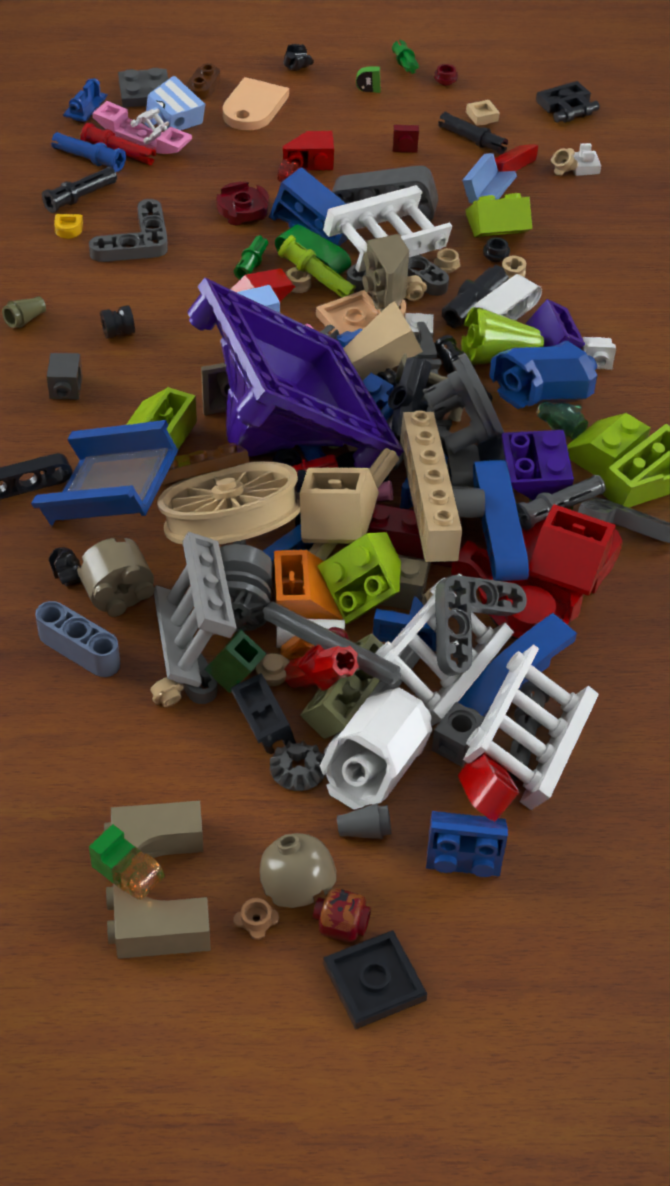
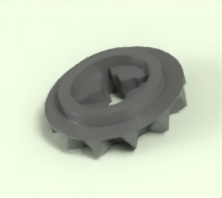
(300, 777)

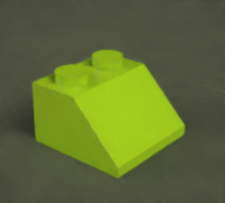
(607, 442)

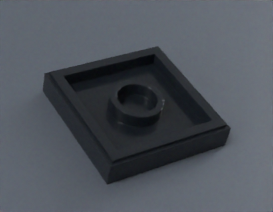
(374, 979)

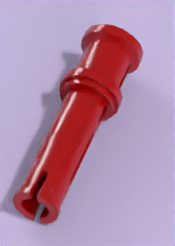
(95, 135)

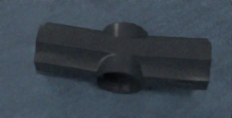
(409, 393)

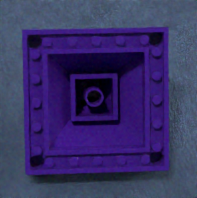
(288, 381)

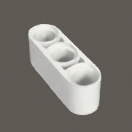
(512, 298)

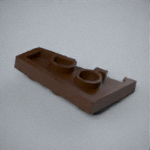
(205, 461)

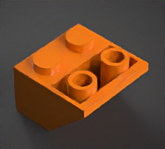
(301, 585)

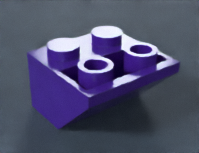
(537, 461)

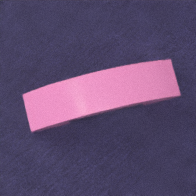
(116, 119)

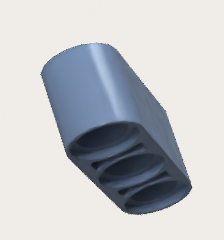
(78, 638)

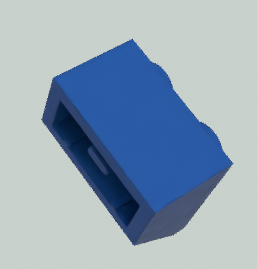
(466, 844)

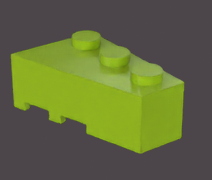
(642, 472)

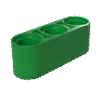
(325, 251)

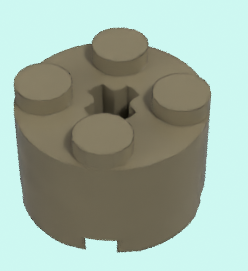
(116, 576)

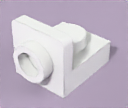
(601, 350)

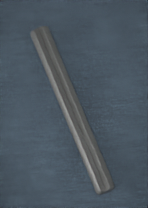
(316, 634)

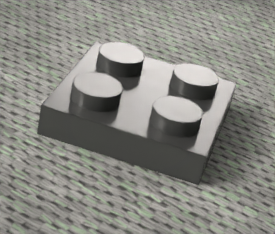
(137, 85)

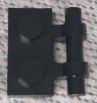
(563, 98)

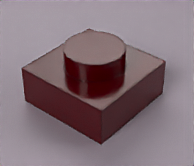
(405, 138)

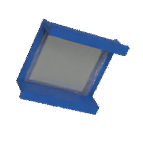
(115, 473)

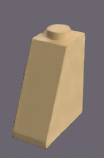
(382, 343)

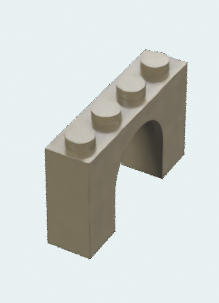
(150, 924)

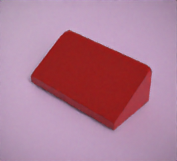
(517, 158)

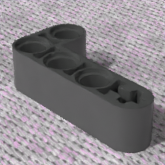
(370, 184)

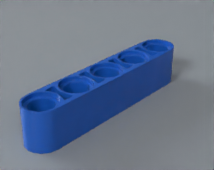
(501, 522)

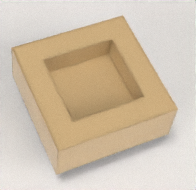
(482, 112)

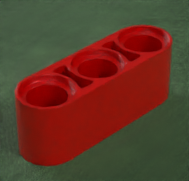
(488, 786)

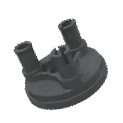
(465, 391)

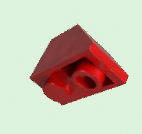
(311, 150)

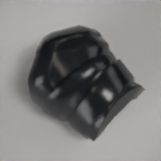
(297, 57)
(65, 565)

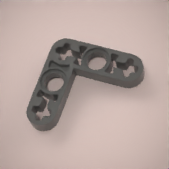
(111, 247)
(434, 277)
(626, 517)
(466, 603)

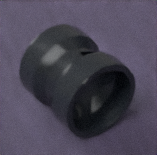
(115, 322)

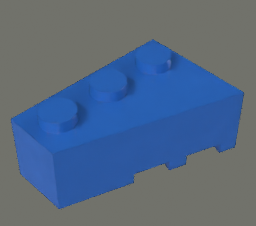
(306, 203)

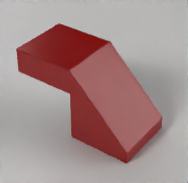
(275, 278)

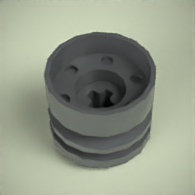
(249, 583)

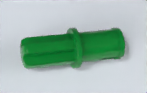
(405, 56)
(251, 257)

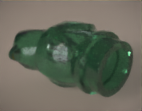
(563, 417)

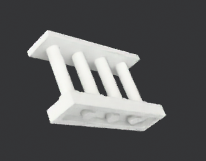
(387, 208)
(454, 687)
(563, 731)

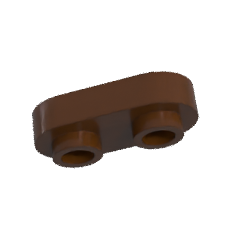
(204, 81)

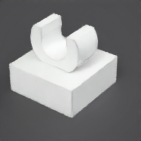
(587, 161)

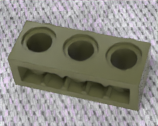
(334, 708)

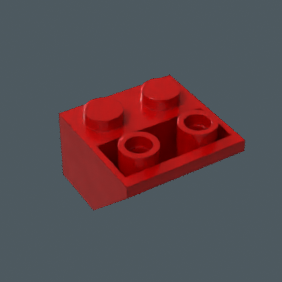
(571, 549)

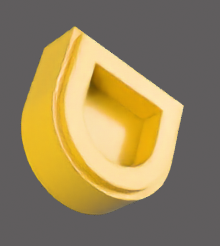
(68, 225)

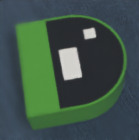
(369, 79)

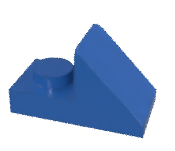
(389, 624)

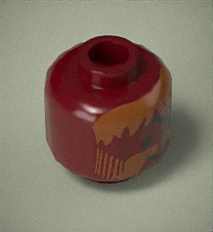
(342, 915)

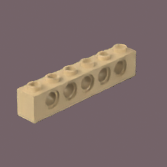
(430, 487)

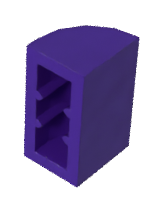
(555, 325)

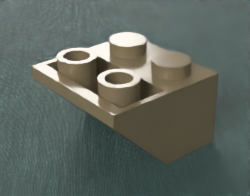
(386, 270)

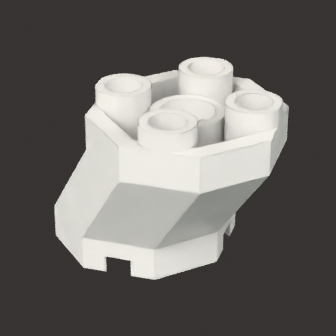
(376, 748)

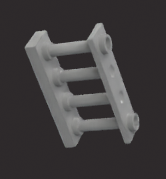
(211, 613)

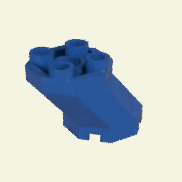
(544, 374)

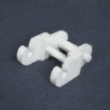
(146, 117)

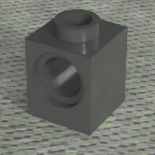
(64, 376)
(453, 732)

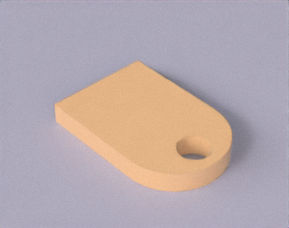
(253, 104)
(351, 312)

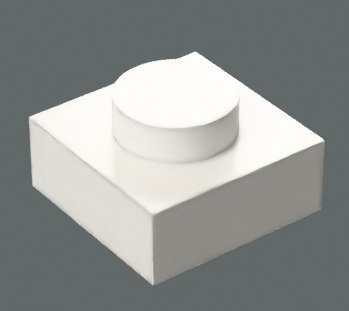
(413, 318)

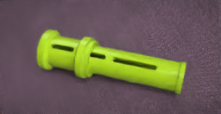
(306, 261)

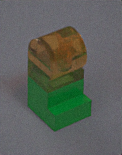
(125, 863)

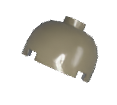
(296, 870)

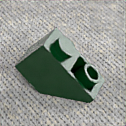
(235, 661)

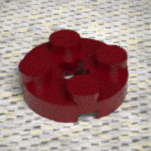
(253, 207)

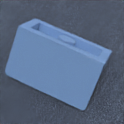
(486, 180)

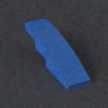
(549, 636)

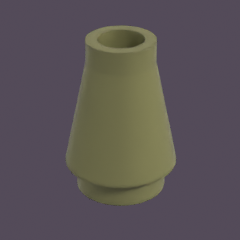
(20, 312)

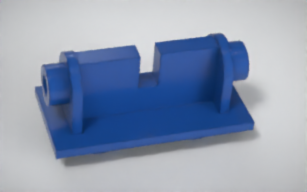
(86, 101)

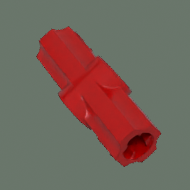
(321, 667)

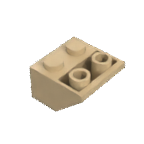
(336, 504)

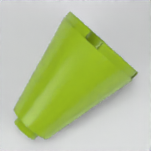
(493, 334)

